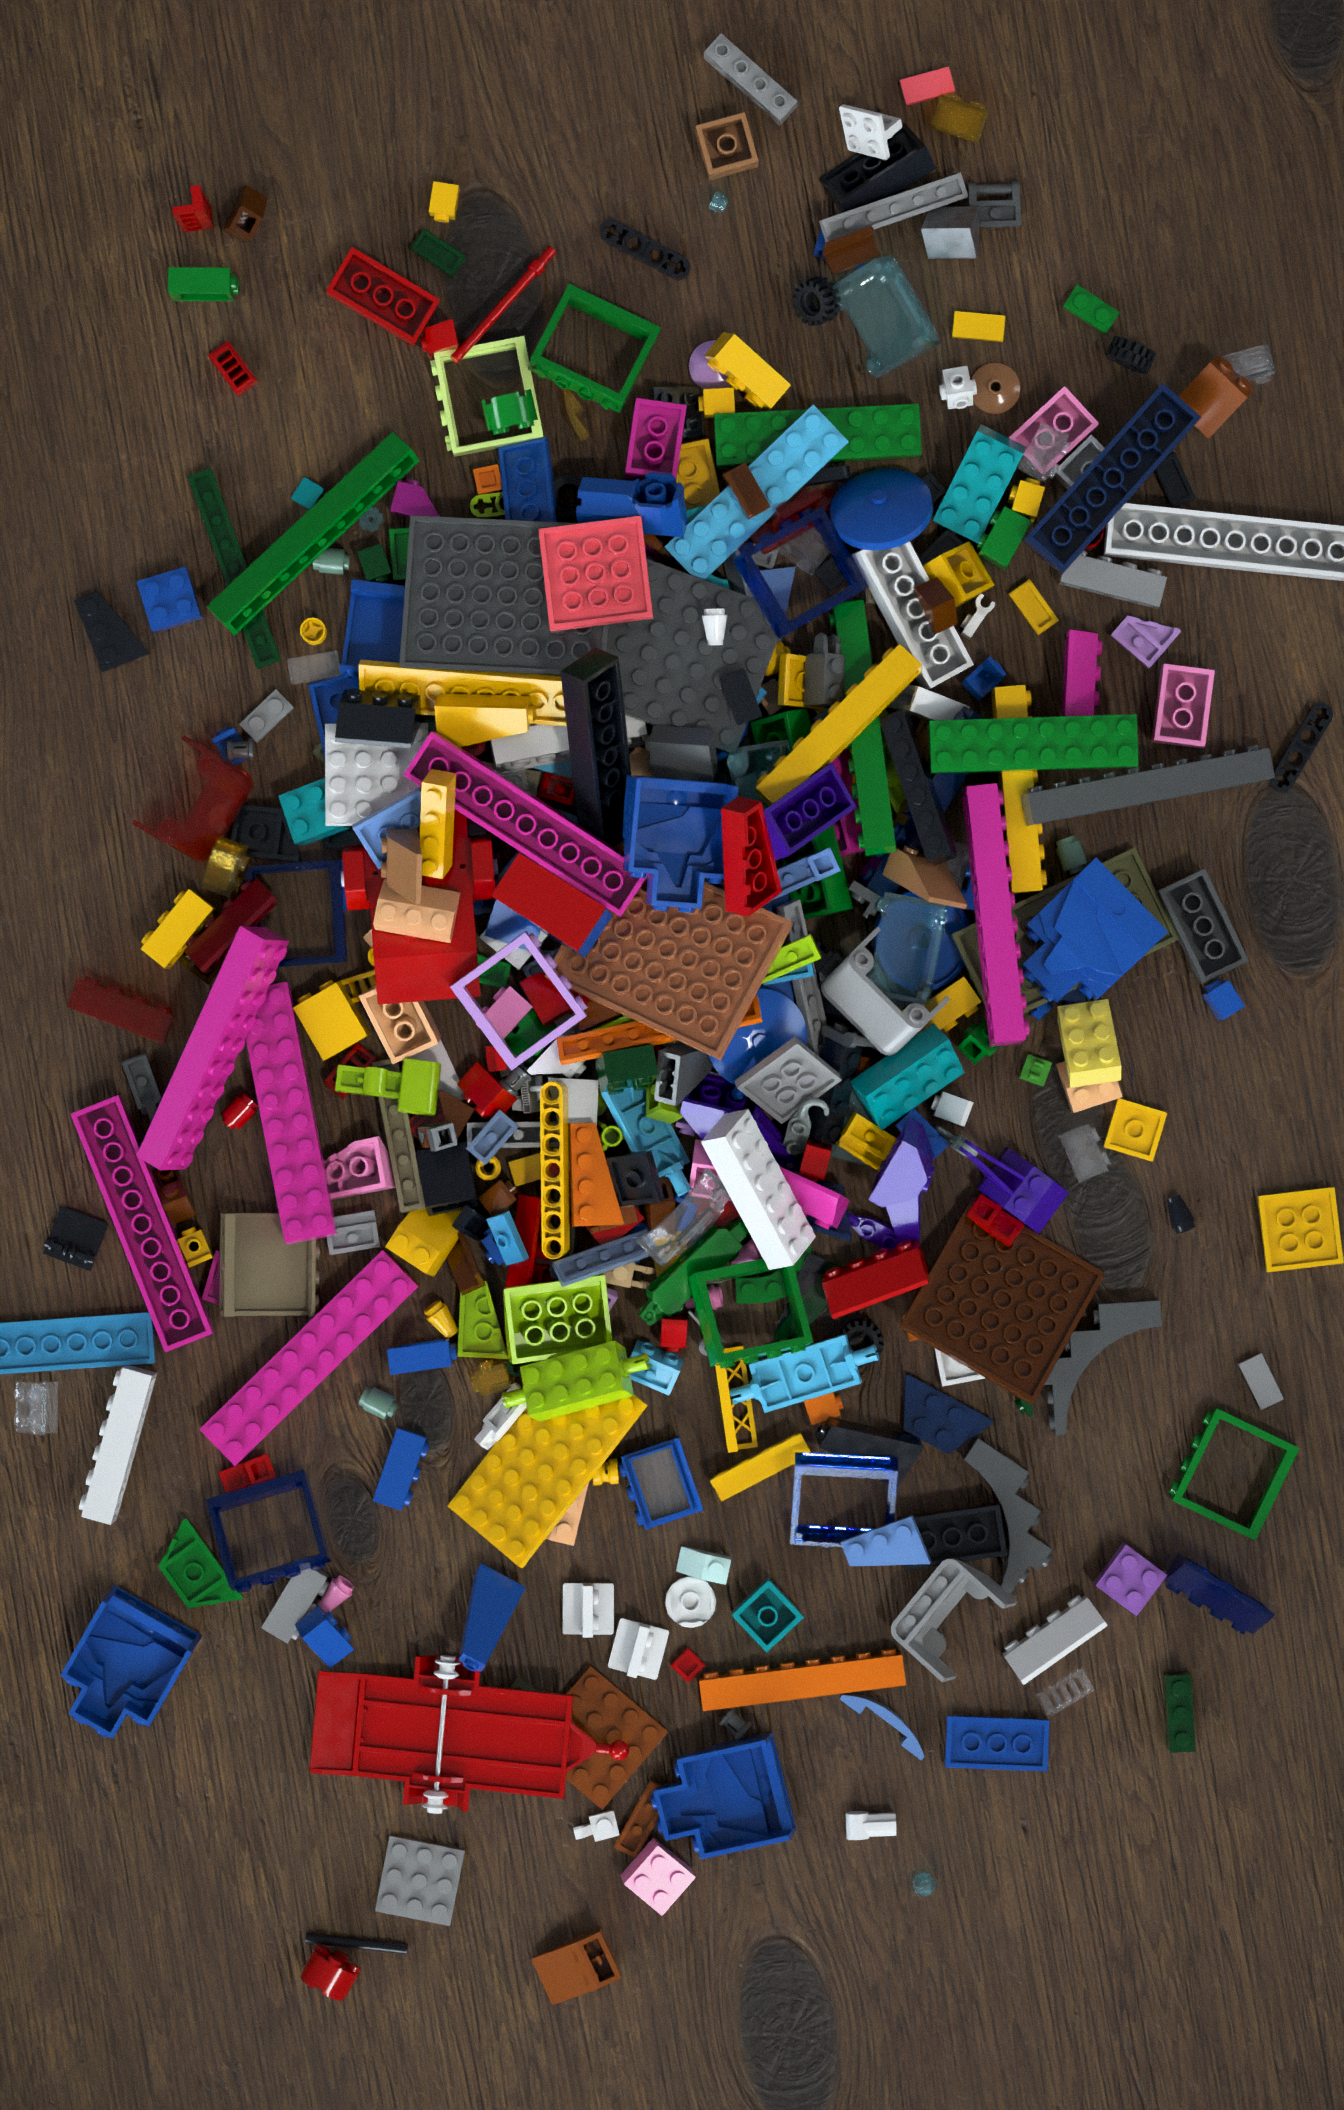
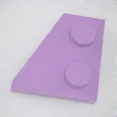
(1144, 638)

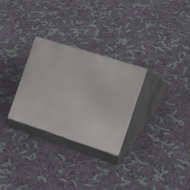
(952, 232)

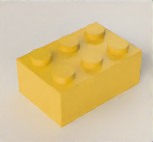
(746, 371)
(177, 928)

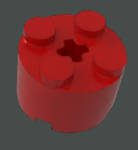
(330, 1972)

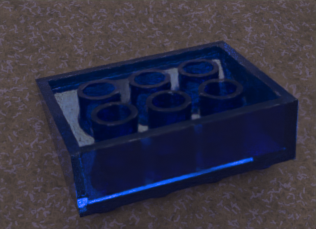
(1217, 1595)

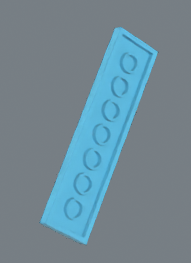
(779, 473)

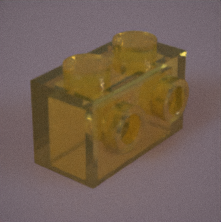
(491, 1377)

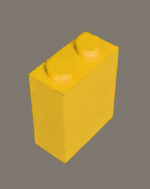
(331, 1019)

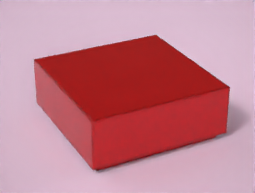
(687, 1664)

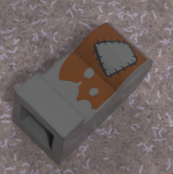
(435, 1135)

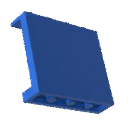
(372, 625)

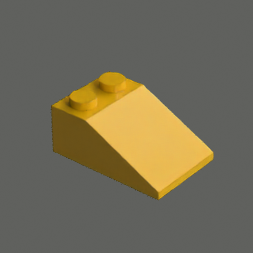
(425, 1239)

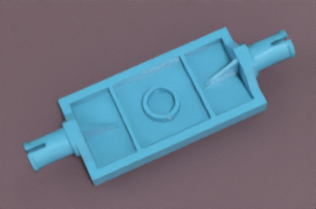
(649, 1134)
(804, 1375)

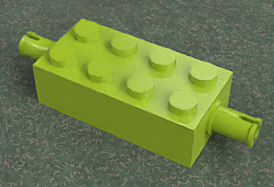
(576, 1381)

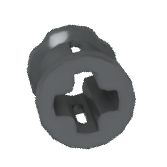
(240, 749)
(523, 1077)
(734, 1723)

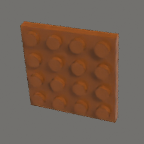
(607, 1717)

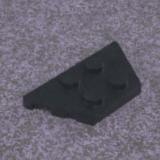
(264, 833)

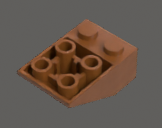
(577, 1966)

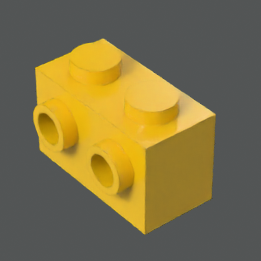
(1026, 498)

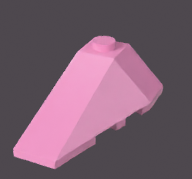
(359, 1169)

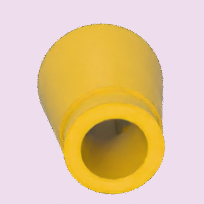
(483, 1174)
(441, 1318)

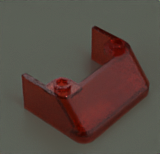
(213, 810)

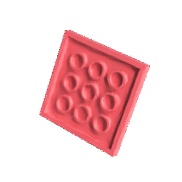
(595, 573)

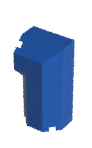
(655, 499)

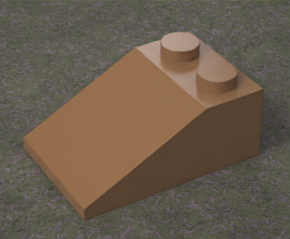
(403, 862)
(922, 878)

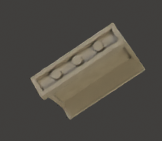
(262, 1272)

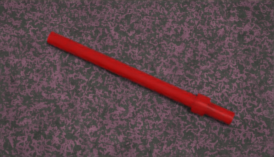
(535, 268)

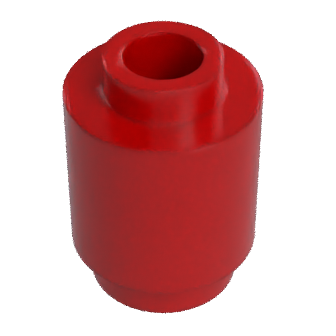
(239, 1111)

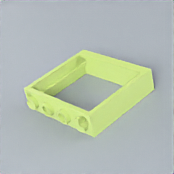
(443, 393)

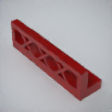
(196, 215)

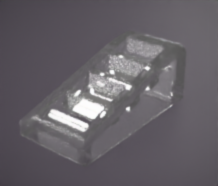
(1045, 1701)

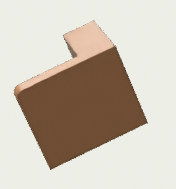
(770, 701)

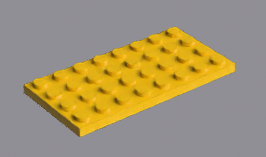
(539, 1473)

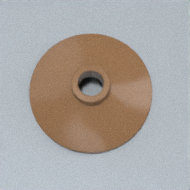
(999, 401)

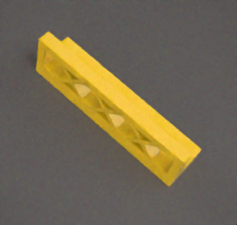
(726, 1406)
(758, 1466)

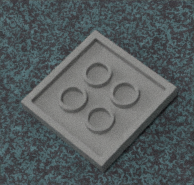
(787, 1079)
(420, 1880)

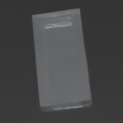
(314, 667)

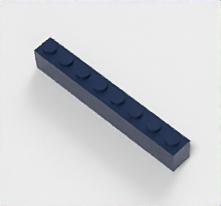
(904, 827)

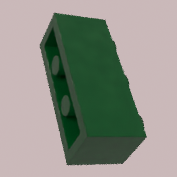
(1179, 1711)

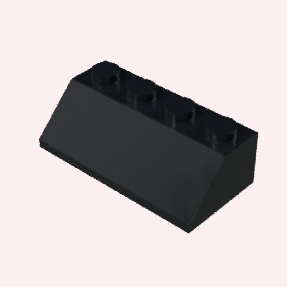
(870, 179)

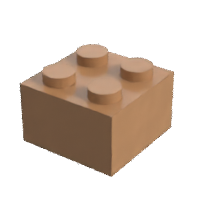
(726, 146)

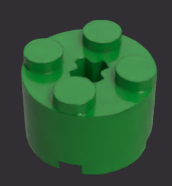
(509, 411)
(527, 1033)

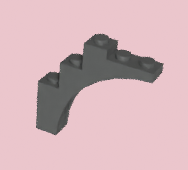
(1113, 1322)
(1006, 1479)

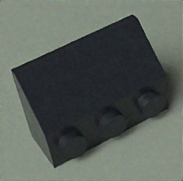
(378, 718)

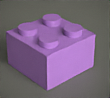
(1129, 1578)

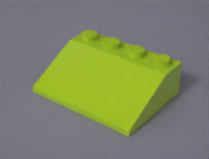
(555, 1319)

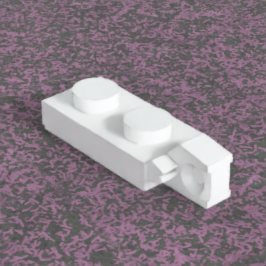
(499, 1421)

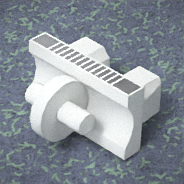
(530, 1094)

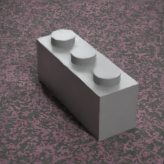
(295, 1603)

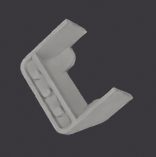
(869, 1007)
(918, 1622)

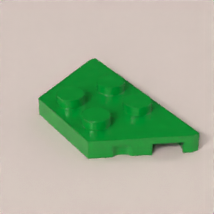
(195, 1570)

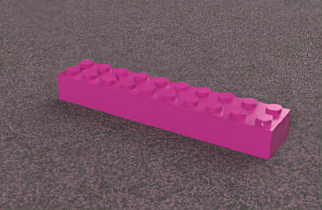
(529, 824)
(993, 915)
(213, 1048)
(289, 1120)
(142, 1223)
(309, 1357)

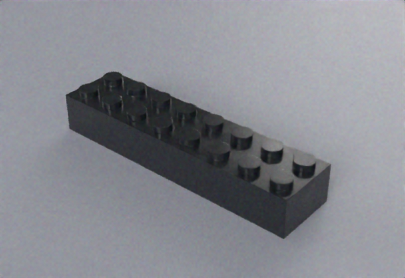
(597, 742)

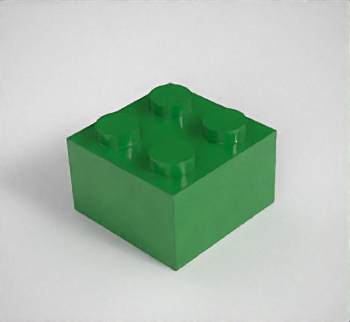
(1003, 539)

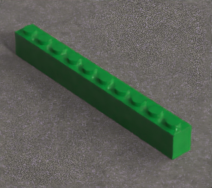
(313, 533)
(867, 747)

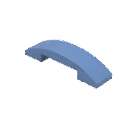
(807, 870)
(859, 1702)

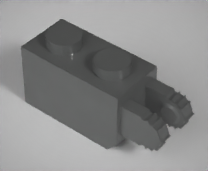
(824, 673)

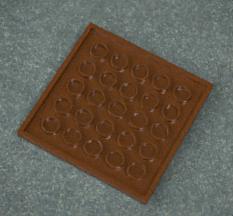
(1002, 1305)

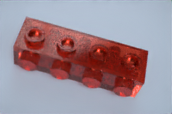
(120, 1010)

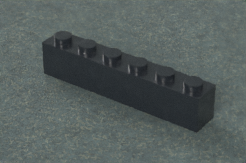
(918, 787)

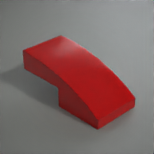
(494, 1060)
(995, 1221)
(247, 1473)

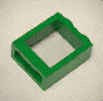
(202, 284)

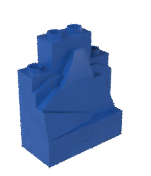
(674, 837)
(1089, 936)
(126, 1663)
(727, 1798)

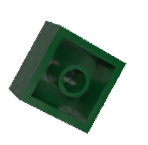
(626, 1069)

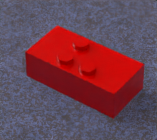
(382, 296)

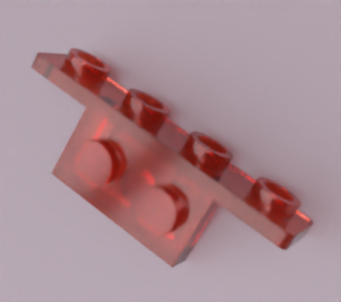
(791, 511)

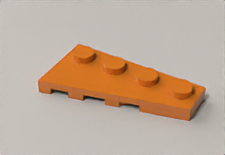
(590, 1180)

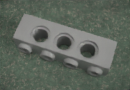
(750, 79)

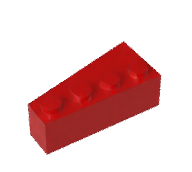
(748, 857)

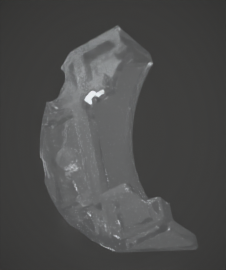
(687, 1221)

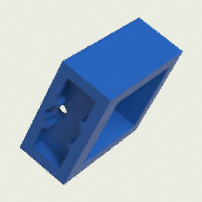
(421, 1356)

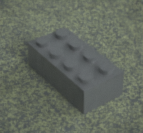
(1202, 926)

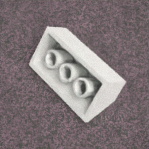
(1054, 1638)

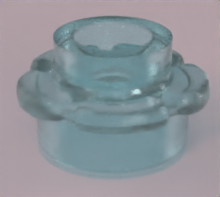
(718, 202)
(377, 520)
(923, 1884)

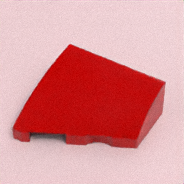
(546, 998)

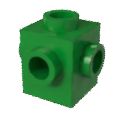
(976, 1042)

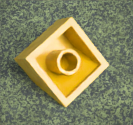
(960, 573)

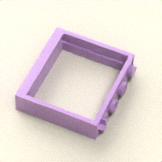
(548, 965)

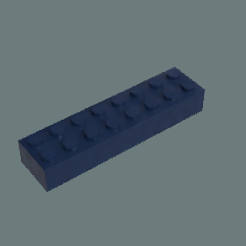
(1112, 478)

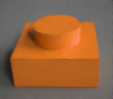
(488, 479)

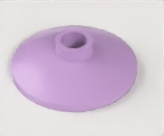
(702, 373)

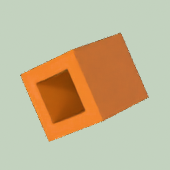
(822, 1407)

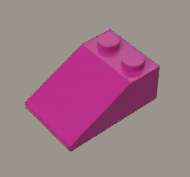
(655, 438)

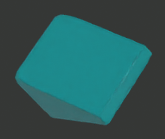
(308, 493)

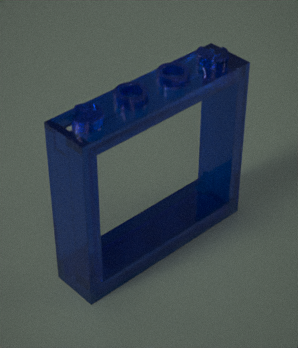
(762, 591)
(337, 907)
(838, 1466)
(255, 1493)

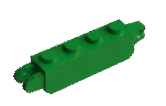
(673, 1288)

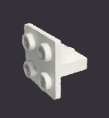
(868, 131)
(588, 1609)
(638, 1649)

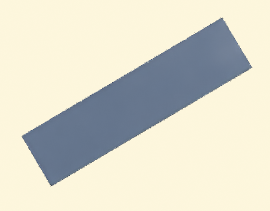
(599, 1259)

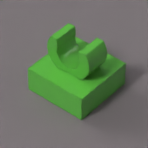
(1035, 1070)

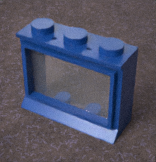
(660, 1483)

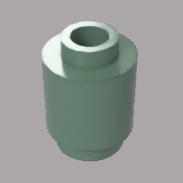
(332, 561)
(1071, 854)
(378, 1402)

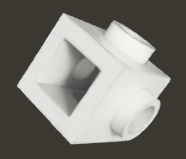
(957, 387)

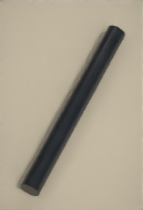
(356, 1943)

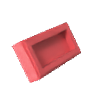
(927, 86)

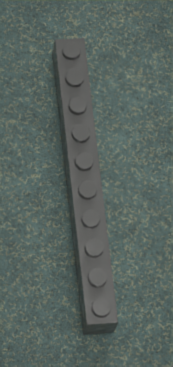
(1147, 786)

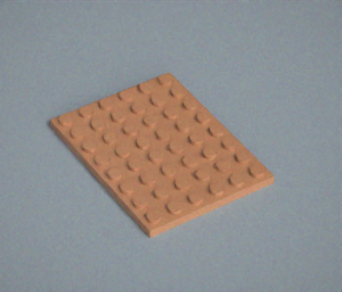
(678, 968)

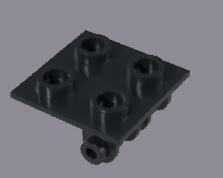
(686, 396)
(75, 1238)

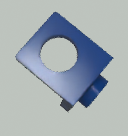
(221, 742)

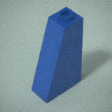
(488, 1612)

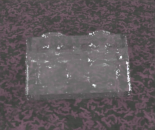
(1043, 452)
(806, 551)
(1084, 1152)

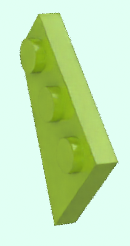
(479, 1326)

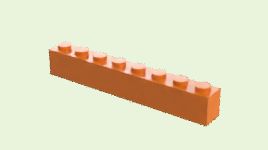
(802, 1680)

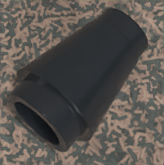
(1180, 1215)

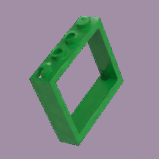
(610, 315)
(708, 1323)
(1270, 1492)

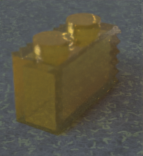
(959, 118)
(225, 866)

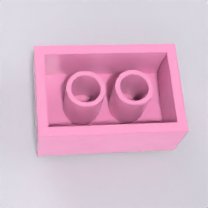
(1062, 413)
(1183, 706)

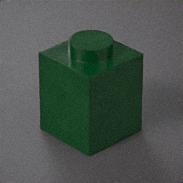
(375, 564)

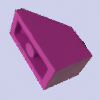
(412, 500)

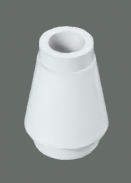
(714, 625)

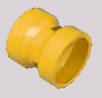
(310, 629)
(612, 1476)

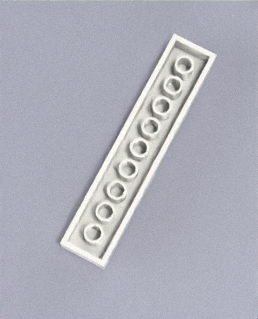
(1226, 541)

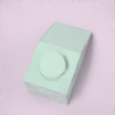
(703, 1565)

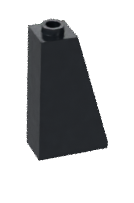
(858, 1439)

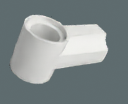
(862, 1825)

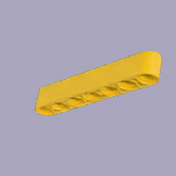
(549, 1181)

